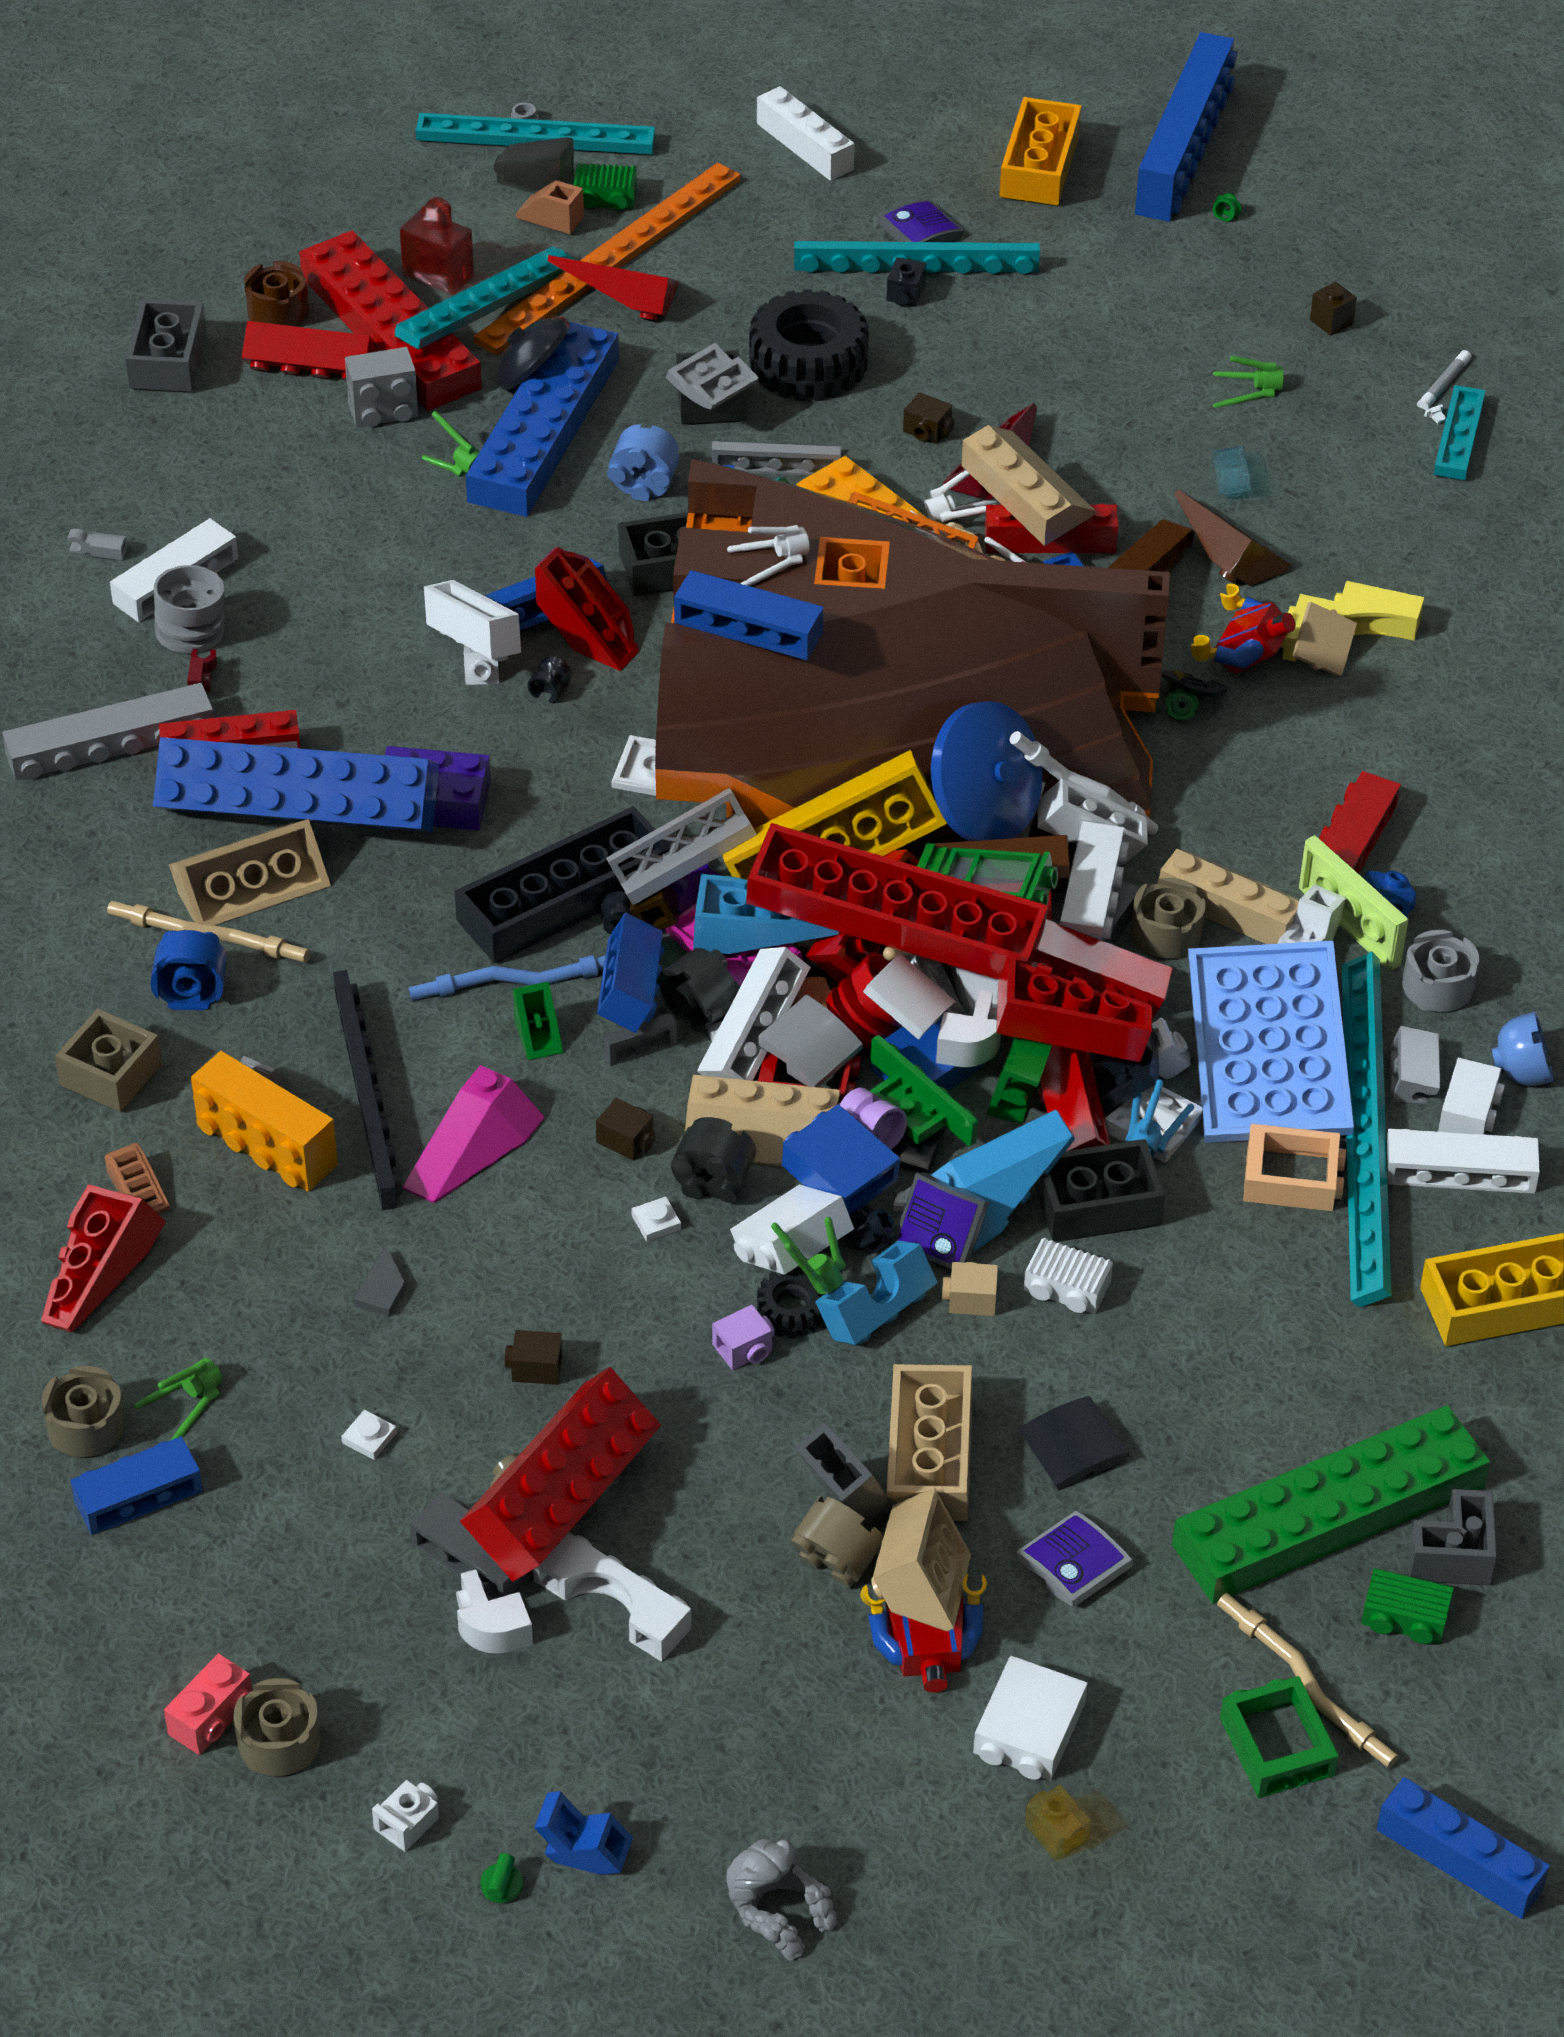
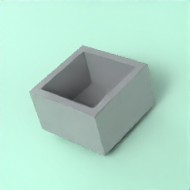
(381, 387)

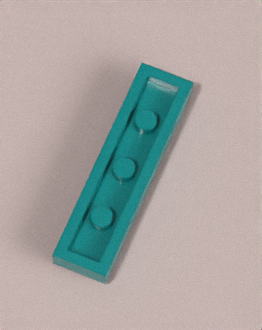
(1459, 432)

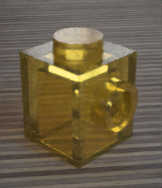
(1057, 1822)

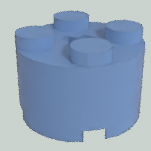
(644, 462)

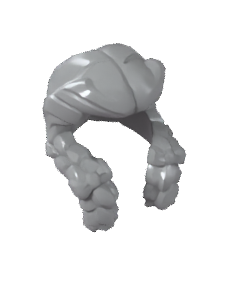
(769, 1867)

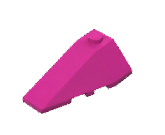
(478, 1129)

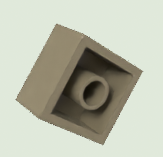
(108, 1060)

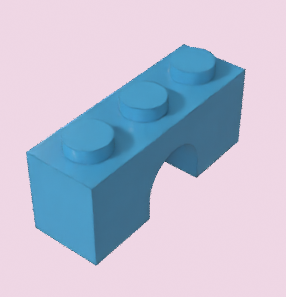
(901, 1280)

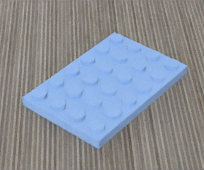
(1269, 1039)

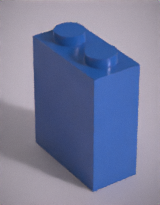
(924, 1053)
(840, 1158)

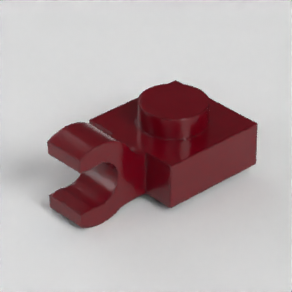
(200, 668)

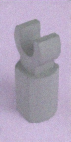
(98, 544)

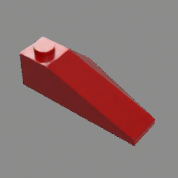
(634, 289)
(104, 1245)

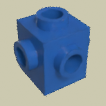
(1394, 888)

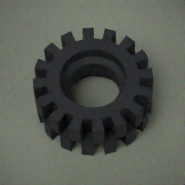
(785, 1319)

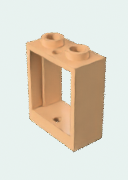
(1287, 1190)

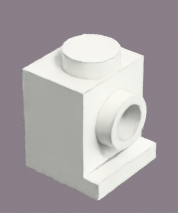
(1171, 1050)
(403, 1824)

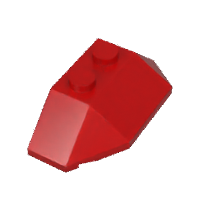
(585, 608)

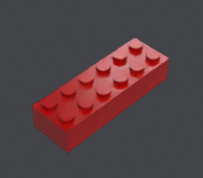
(560, 1474)

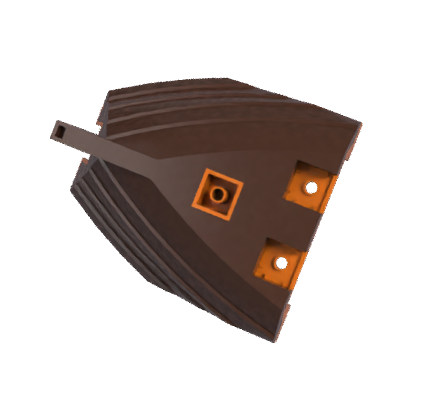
(903, 645)

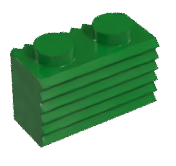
(607, 185)
(1407, 1606)

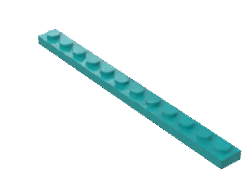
(1367, 1145)

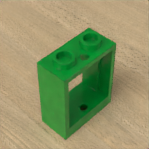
(1288, 1771)

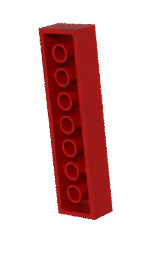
(373, 302)
(893, 902)

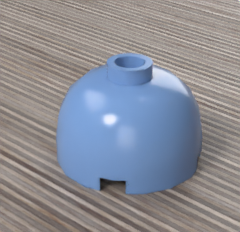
(1523, 1051)

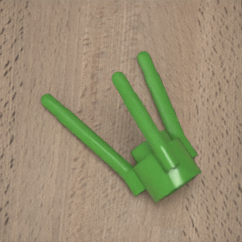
(1267, 378)
(463, 455)
(821, 1270)
(196, 1380)

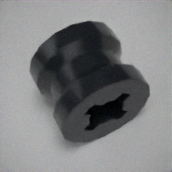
(612, 908)

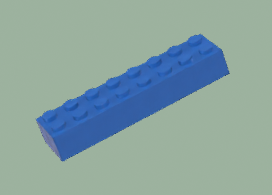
(1186, 127)
(542, 421)
(296, 784)

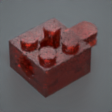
(436, 248)

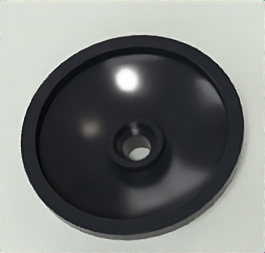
(529, 350)

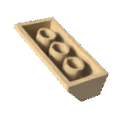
(1023, 483)
(251, 874)
(1234, 897)
(760, 1109)
(931, 1434)
(922, 1562)

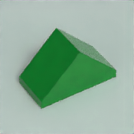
(536, 1020)

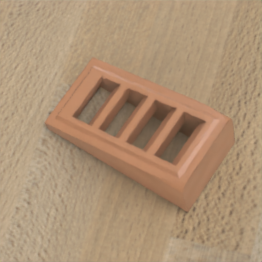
(130, 1162)

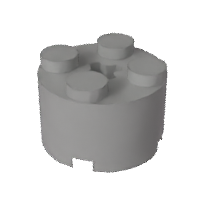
(1440, 971)

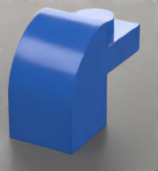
(579, 1841)

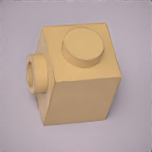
(971, 1288)

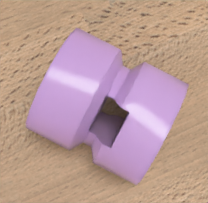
(877, 1115)

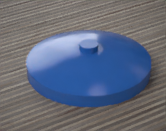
(981, 777)

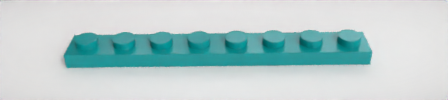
(514, 131)
(940, 256)
(480, 299)

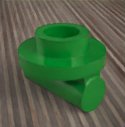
(502, 1880)

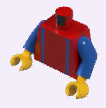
(1250, 636)
(924, 1648)

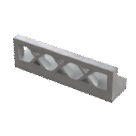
(774, 458)
(687, 856)

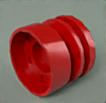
(858, 1010)

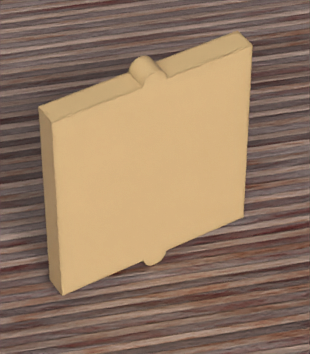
(1324, 639)

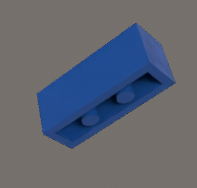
(136, 1485)

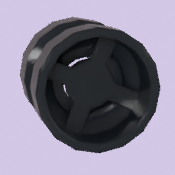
(550, 678)

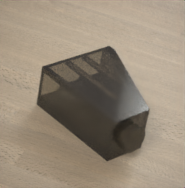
(536, 164)

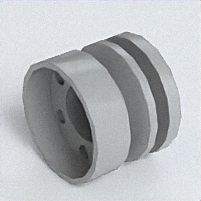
(189, 609)

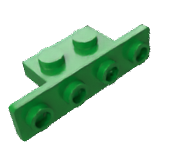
(923, 1101)

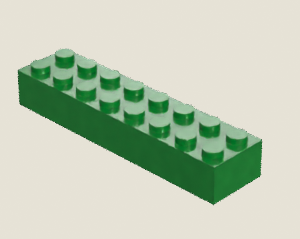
(1329, 1503)

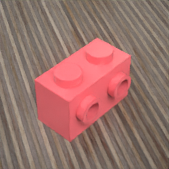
(207, 1704)

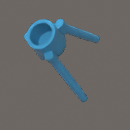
(1150, 1129)

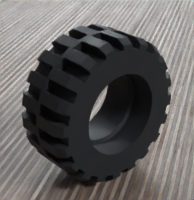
(808, 369)

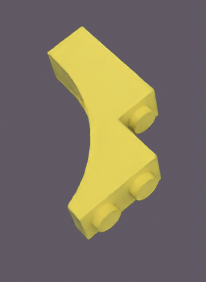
(1371, 607)

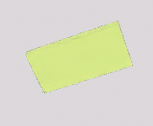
(1366, 912)

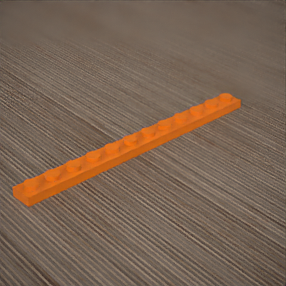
(612, 253)

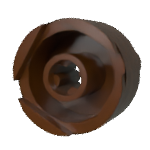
(276, 294)

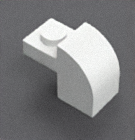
(1316, 917)
(969, 1039)
(493, 1624)

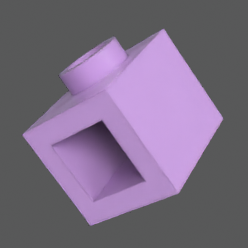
(743, 1337)

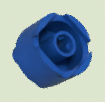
(189, 969)

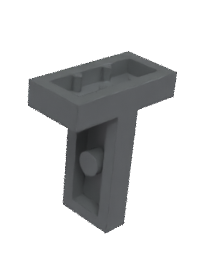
(650, 1037)

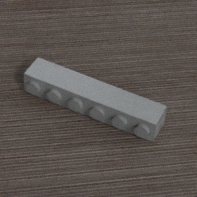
(100, 732)

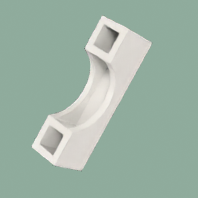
(578, 1568)

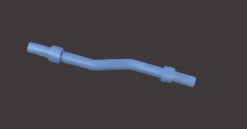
(446, 984)

